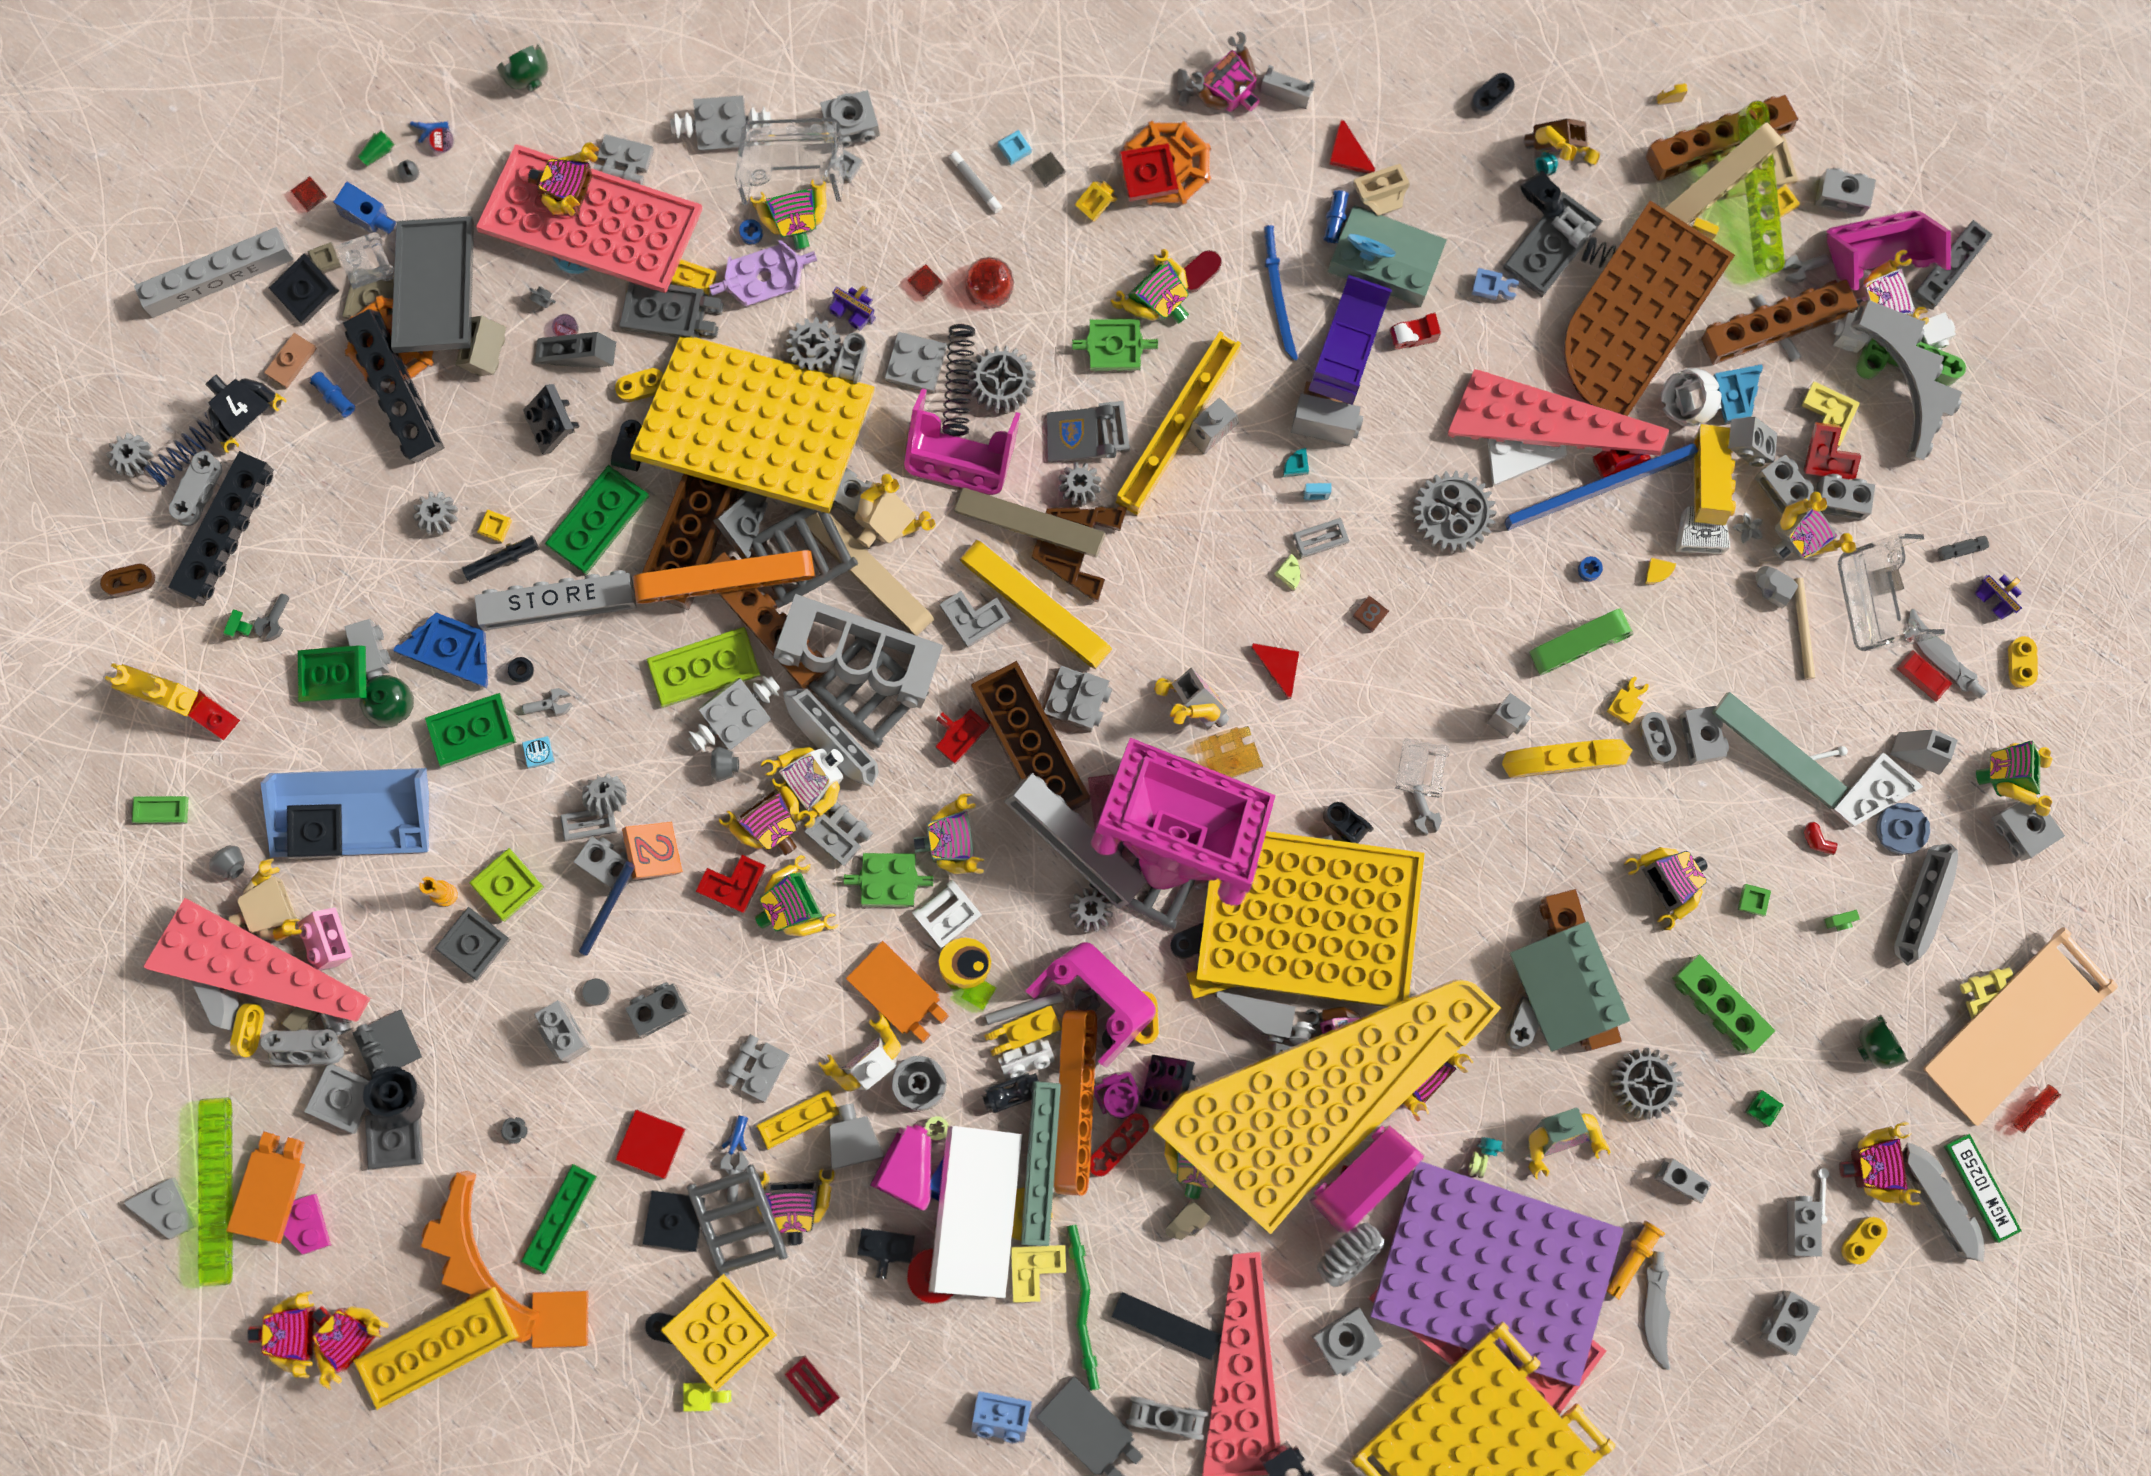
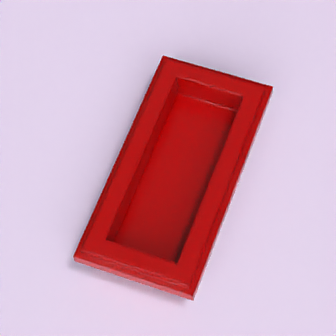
(1924, 675)

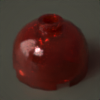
(989, 282)

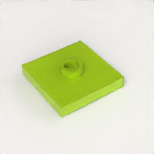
(506, 884)

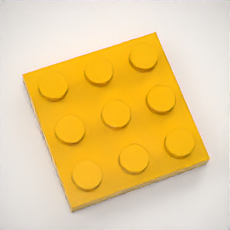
(719, 1332)

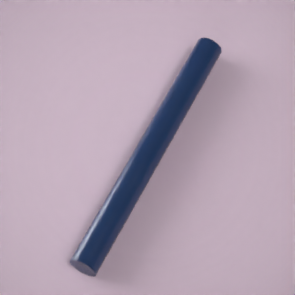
(606, 908)

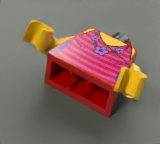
(287, 1334)
(342, 1339)

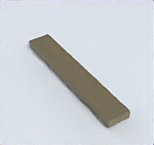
(1030, 522)

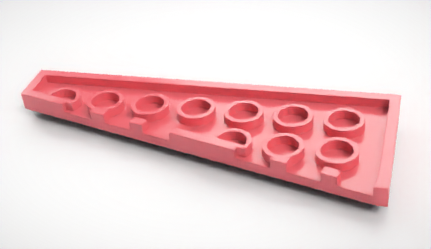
(1519, 412)
(223, 955)
(1244, 1399)

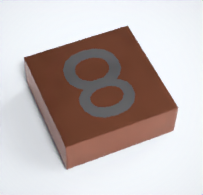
(1370, 613)

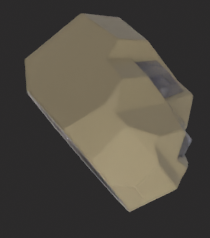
(1187, 1222)

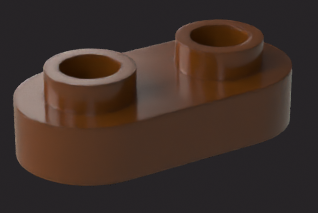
(128, 579)

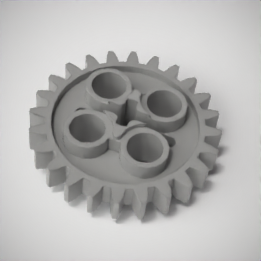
(1466, 493)

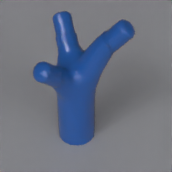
(428, 127)
(737, 1135)

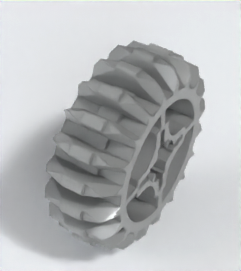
(1011, 380)
(1647, 1071)
(1350, 1254)

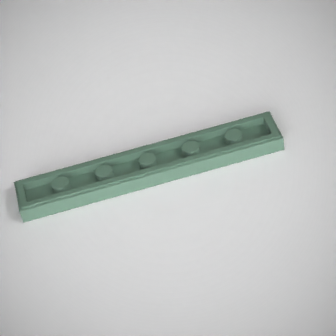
(1780, 750)
(1040, 1164)

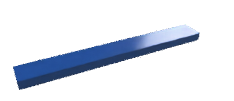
(1600, 486)

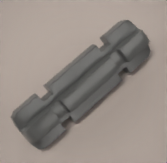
(1963, 548)

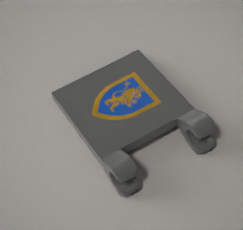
(1075, 434)

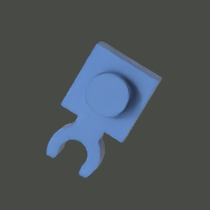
(1489, 285)

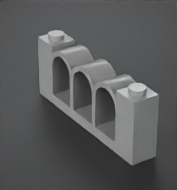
(793, 649)

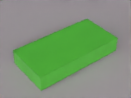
(160, 809)

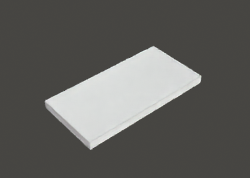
(975, 1212)

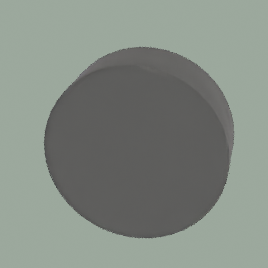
(596, 991)

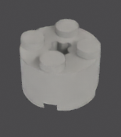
(904, 1080)

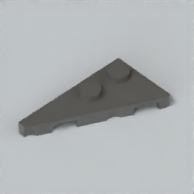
(741, 521)

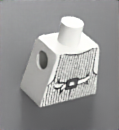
(1701, 537)

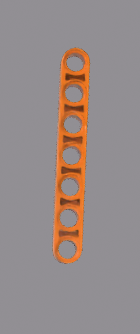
(723, 577)
(1076, 1102)

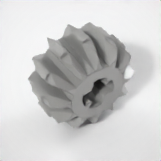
(123, 448)
(1079, 474)
(432, 505)
(604, 795)
(1100, 912)

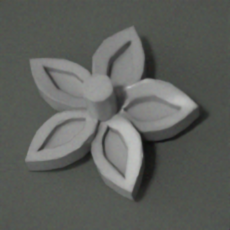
(1749, 528)

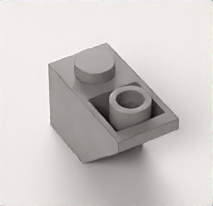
(1925, 749)

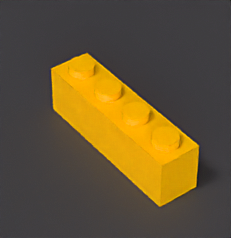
(1713, 475)

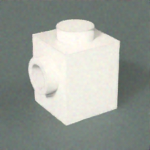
(1938, 331)

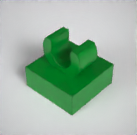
(235, 625)
(1764, 1108)

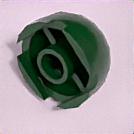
(525, 69)
(387, 701)
(1880, 1044)

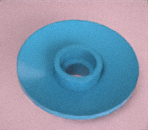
(1370, 248)

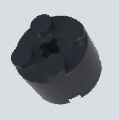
(394, 1097)

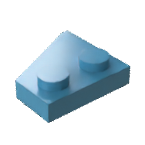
(1738, 391)

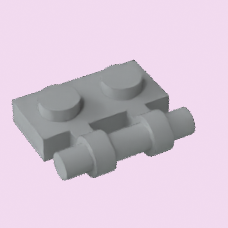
(624, 153)
(834, 839)
(764, 1072)

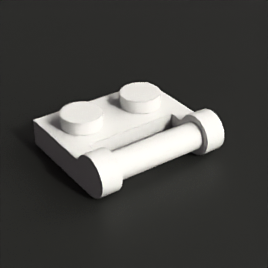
(953, 920)

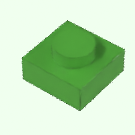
(1754, 900)
(1842, 921)

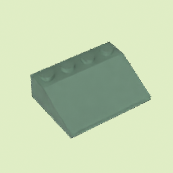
(1405, 273)
(1569, 986)

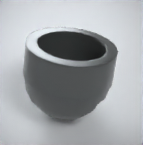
(413, 168)

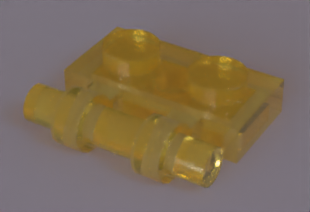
(1236, 761)

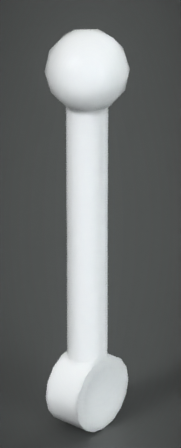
(1842, 751)
(1823, 1173)

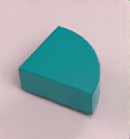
(1297, 464)

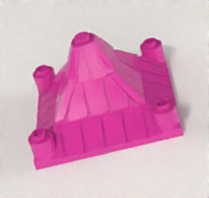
(1184, 821)

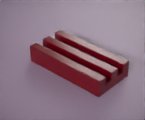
(827, 1403)

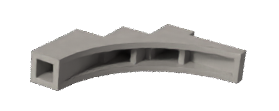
(1920, 367)

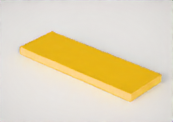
(436, 1348)

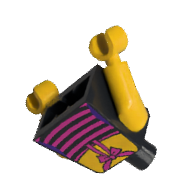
(1675, 879)
(797, 1204)

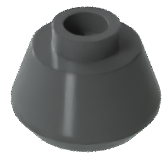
(723, 764)
(227, 862)

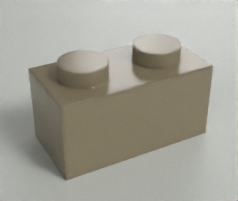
(299, 1019)

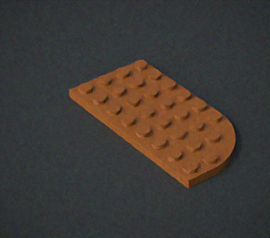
(1640, 308)

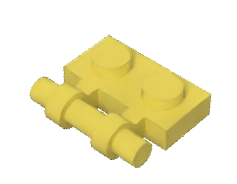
(1976, 985)

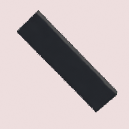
(1166, 1325)

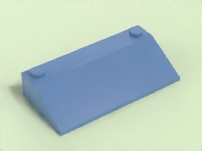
(380, 808)

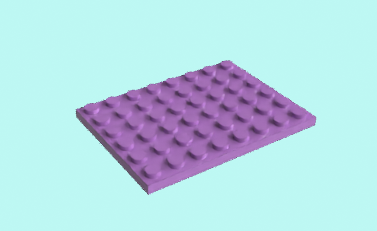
(1492, 1256)

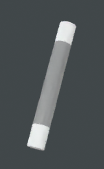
(975, 182)

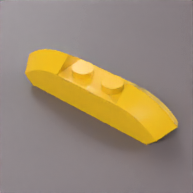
(1566, 757)

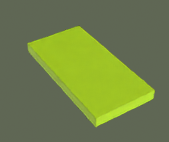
(703, 667)

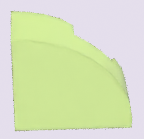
(1289, 572)

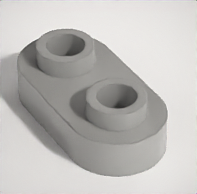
(1660, 738)

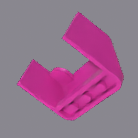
(1877, 240)
(957, 459)
(1130, 1004)
(1366, 1179)

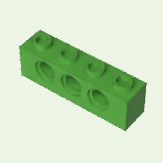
(1756, 1029)

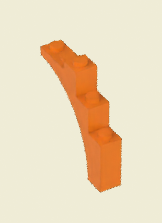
(465, 1269)

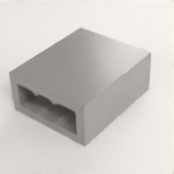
(1326, 419)

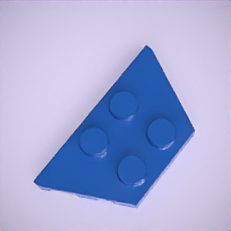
(449, 648)

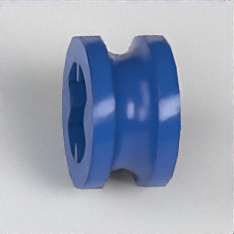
(745, 227)
(1597, 565)

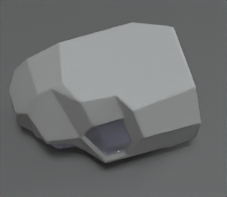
(1775, 585)

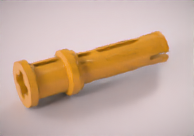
(439, 891)
(1641, 1249)

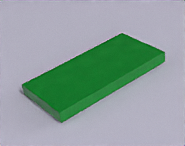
(597, 519)

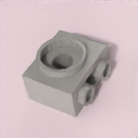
(862, 126)
(2022, 841)
(561, 1032)
(1363, 1343)

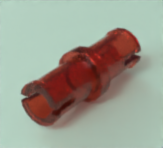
(2036, 1108)

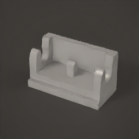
(1287, 88)

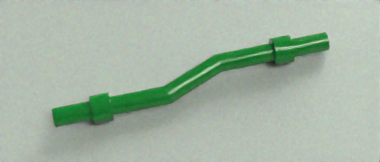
(1088, 1361)

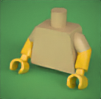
(886, 515)
(266, 906)

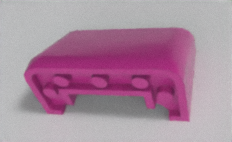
(906, 1168)

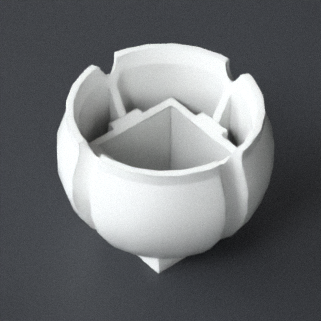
(1679, 400)

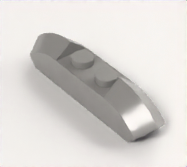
(829, 734)
(1927, 903)
(219, 1004)
(1949, 1213)

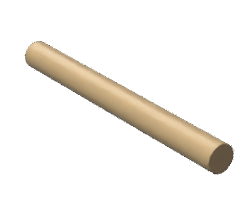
(1804, 630)

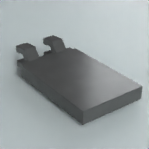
(669, 313)
(1088, 1429)

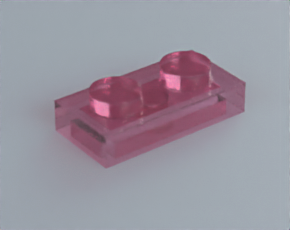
(1099, 791)

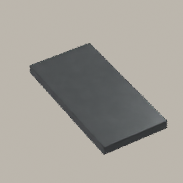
(433, 284)

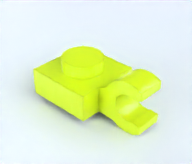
(700, 1397)

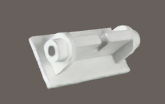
(1038, 1056)

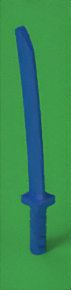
(1272, 263)

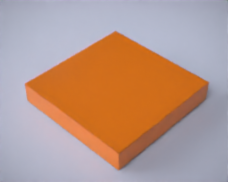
(561, 1319)

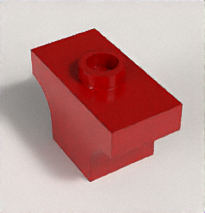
(1616, 461)
(212, 715)

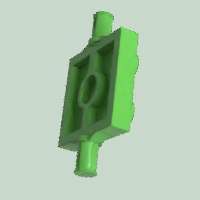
(1114, 344)
(888, 880)

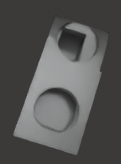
(1682, 1180)

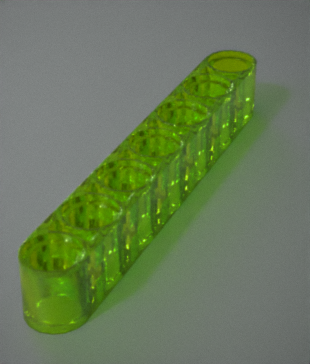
(1758, 201)
(215, 1191)

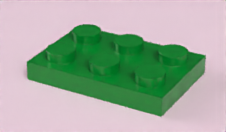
(332, 673)
(470, 730)

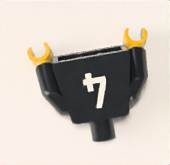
(237, 406)

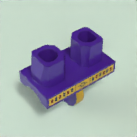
(861, 312)
(2007, 604)

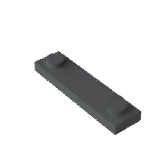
(1962, 254)

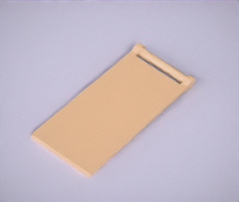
(2017, 1029)

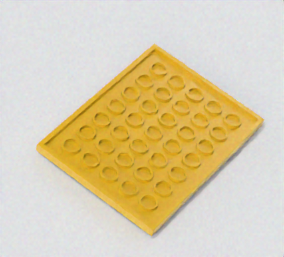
(753, 423)
(1318, 922)

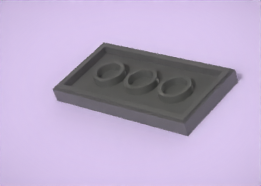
(1547, 251)

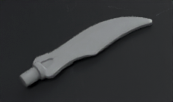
(1944, 658)
(1656, 1309)

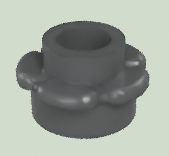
(511, 1123)

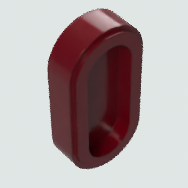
(1202, 270)

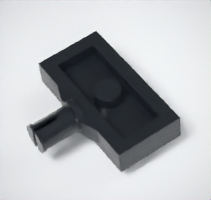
(885, 1248)

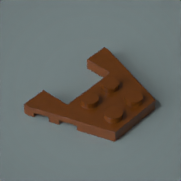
(1066, 562)

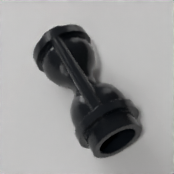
(998, 1097)

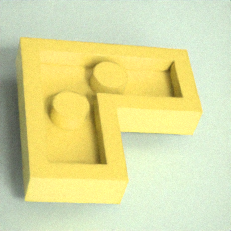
(1832, 405)
(1029, 1263)

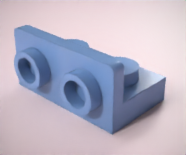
(1001, 1417)

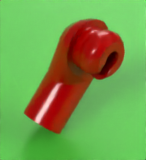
(1816, 840)

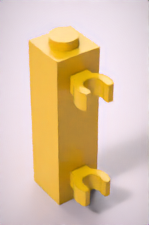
(152, 689)

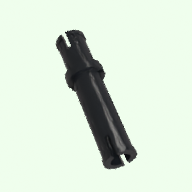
(500, 558)

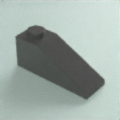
(576, 350)

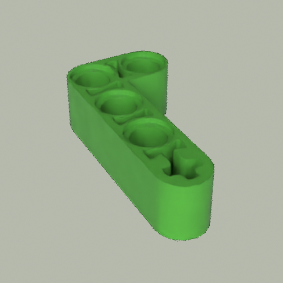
(1952, 365)
(1581, 641)

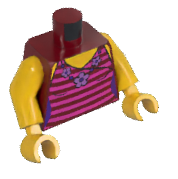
(1880, 1166)

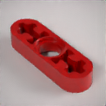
(1137, 1135)

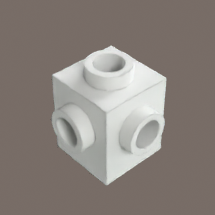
(1848, 336)

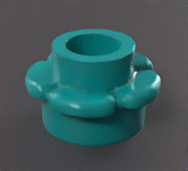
(1547, 163)
(1490, 1146)

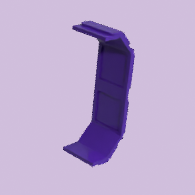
(1350, 340)

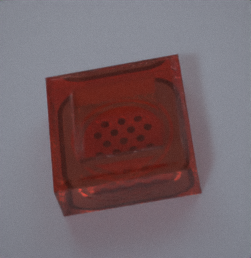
(308, 193)
(925, 282)

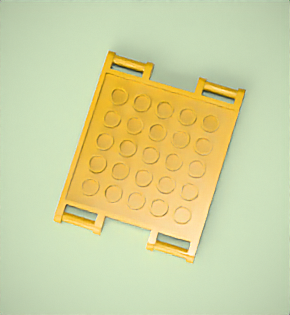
(1485, 1423)

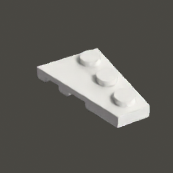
(1514, 458)
(1875, 790)

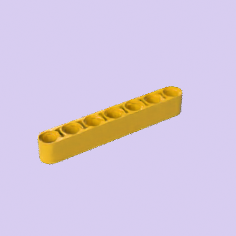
(1035, 604)

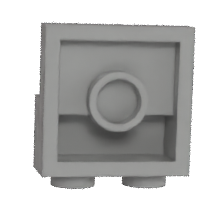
(1078, 698)

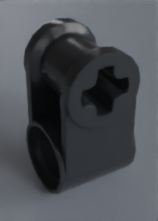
(1543, 194)
(622, 450)
(1349, 823)

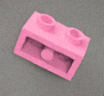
(324, 939)

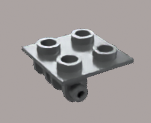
(387, 1042)

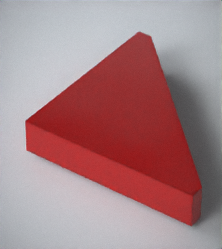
(1349, 153)
(1280, 664)

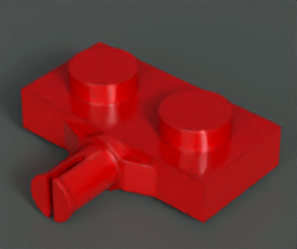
(960, 734)

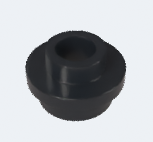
(519, 662)

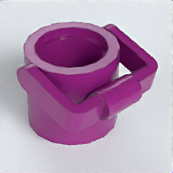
(1120, 1097)

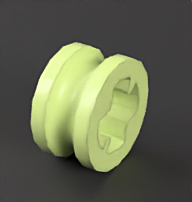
(933, 1120)
(1478, 1165)

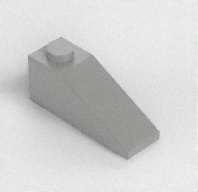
(1264, 1016)

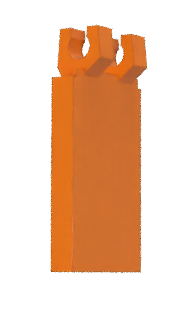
(896, 991)
(268, 1190)

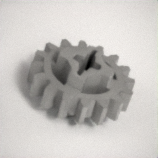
(804, 343)

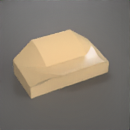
(1383, 189)

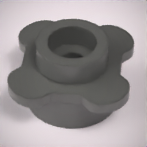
(541, 296)

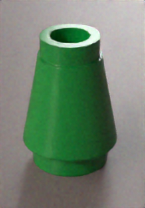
(376, 148)

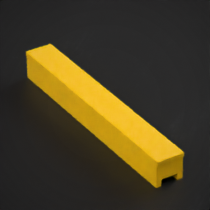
(1178, 423)

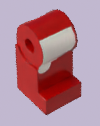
(1416, 332)

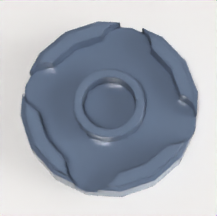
(1903, 828)

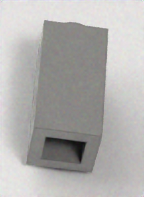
(370, 635)
(1510, 716)
(1804, 1227)

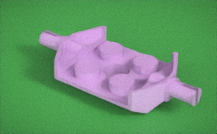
(778, 260)

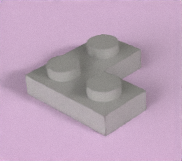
(973, 624)

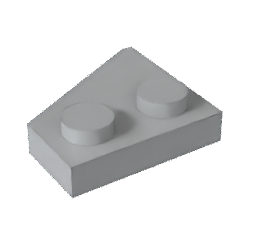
(164, 1209)

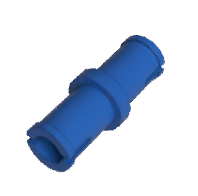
(1336, 216)
(332, 394)

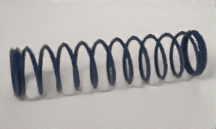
(158, 476)

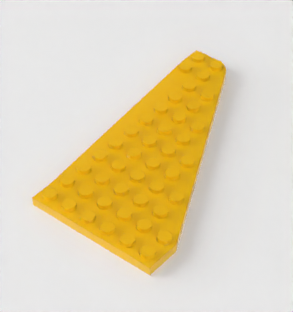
(1297, 1114)

